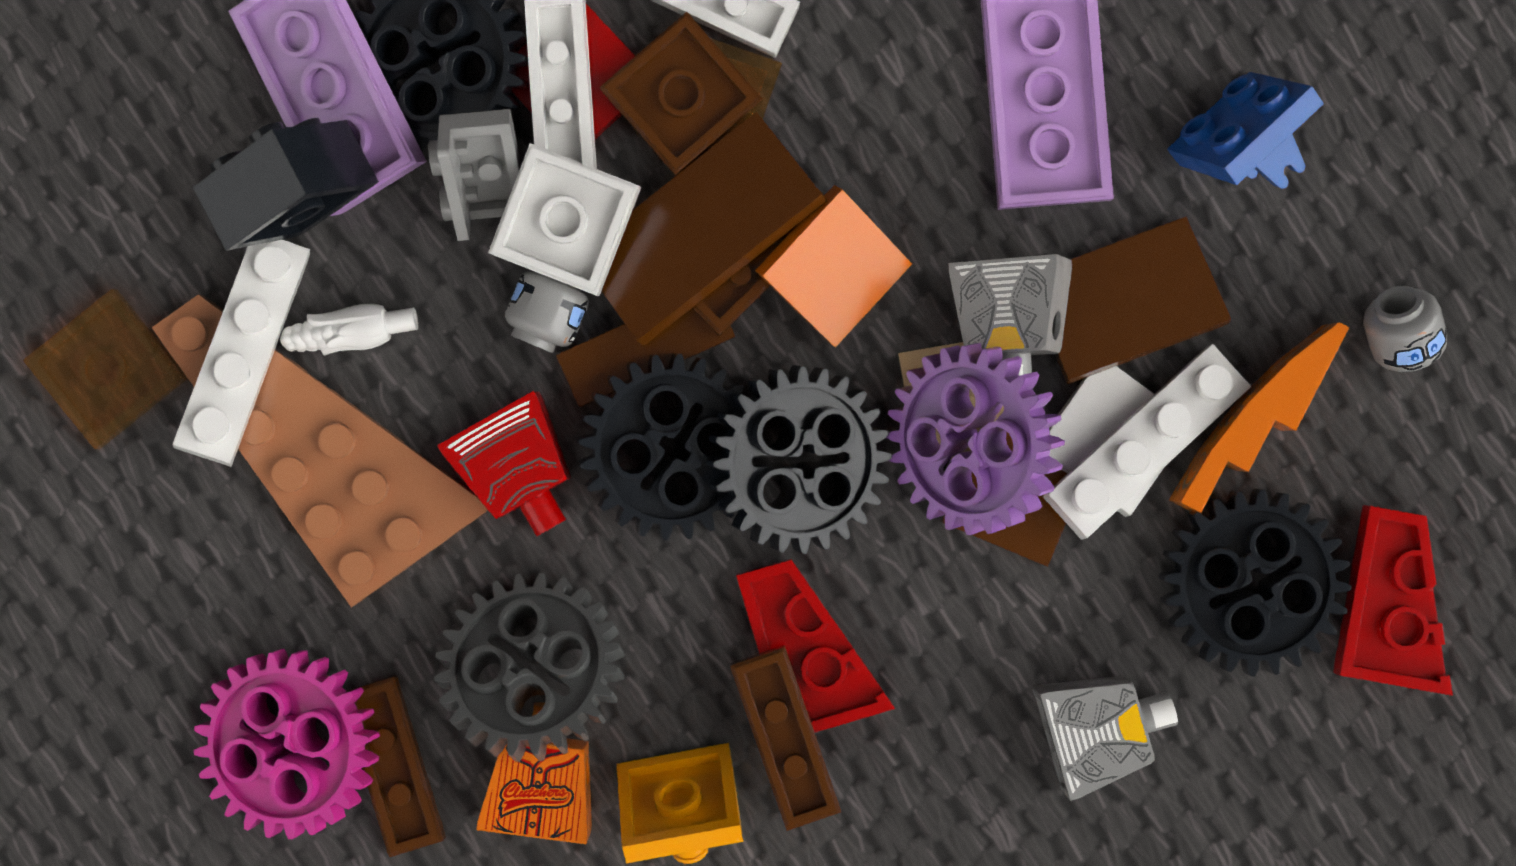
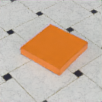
(834, 266)

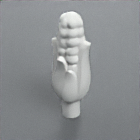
(348, 329)

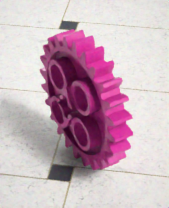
(270, 788)

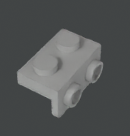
(478, 166)

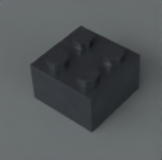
(284, 182)

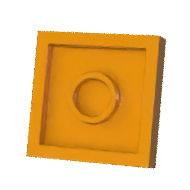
(678, 804)

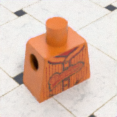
(541, 797)

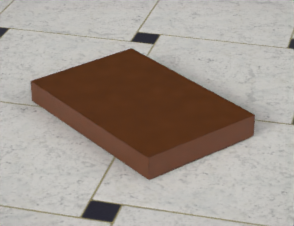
(1138, 300)

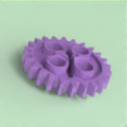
(941, 401)

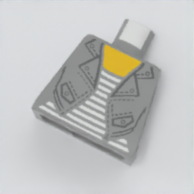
(1013, 304)
(1099, 730)

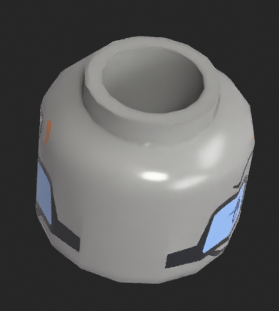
(545, 311)
(1405, 329)

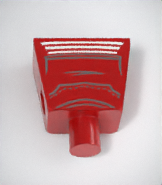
(513, 462)

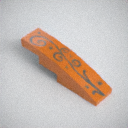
(1274, 400)

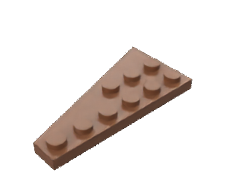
(336, 473)

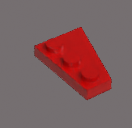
(1392, 612)
(825, 664)

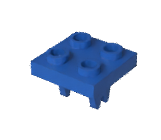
(1249, 131)

